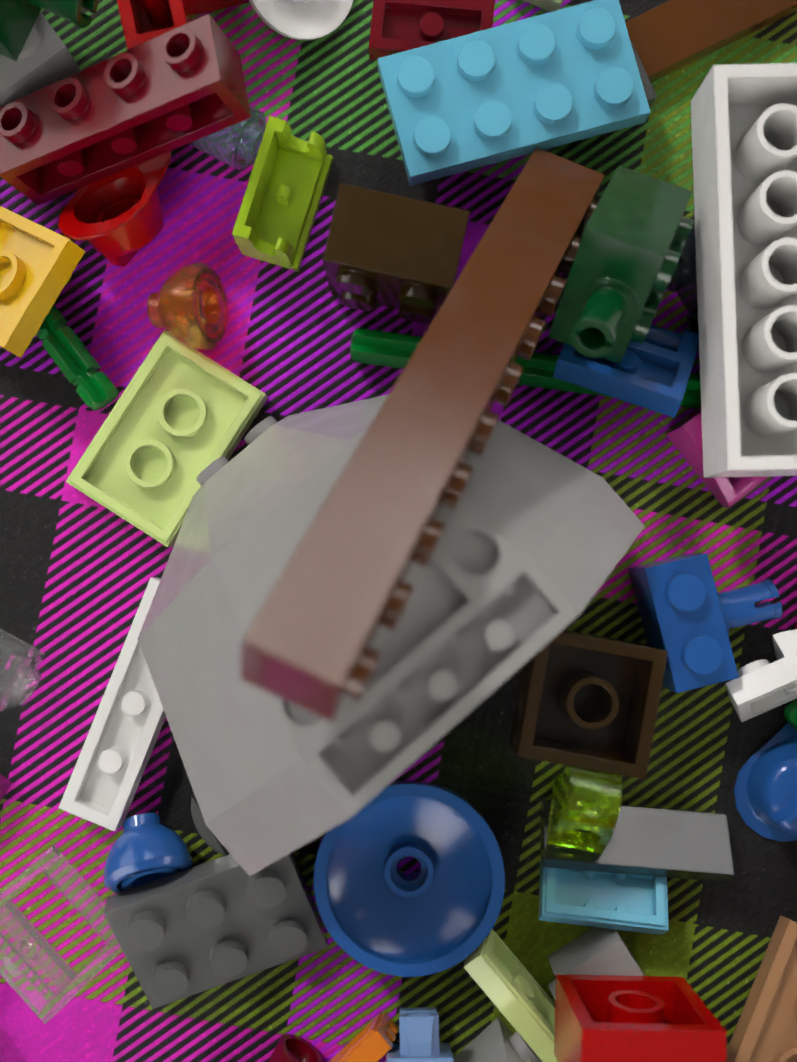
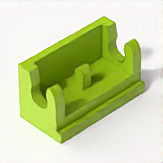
(282, 196)

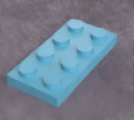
(513, 90)

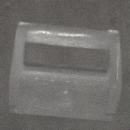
(28, 958)

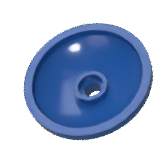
(416, 919)

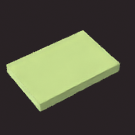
(163, 434)

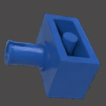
(693, 620)

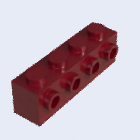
(123, 111)

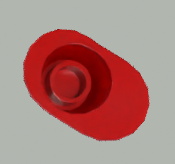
(118, 211)

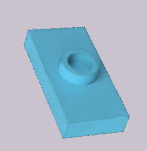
(604, 900)

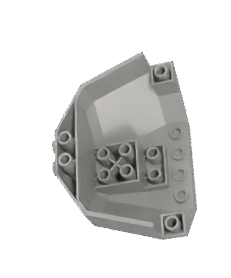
(502, 583)

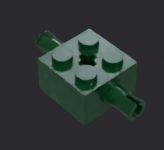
(622, 265)

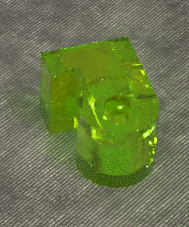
(586, 802)

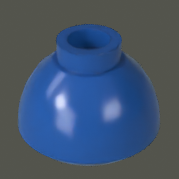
(144, 854)

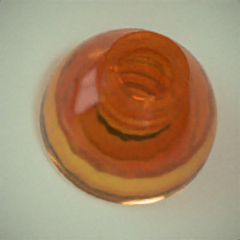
(191, 306)

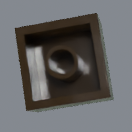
(393, 252)
(589, 703)

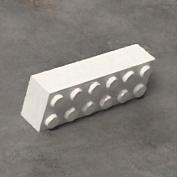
(747, 267)

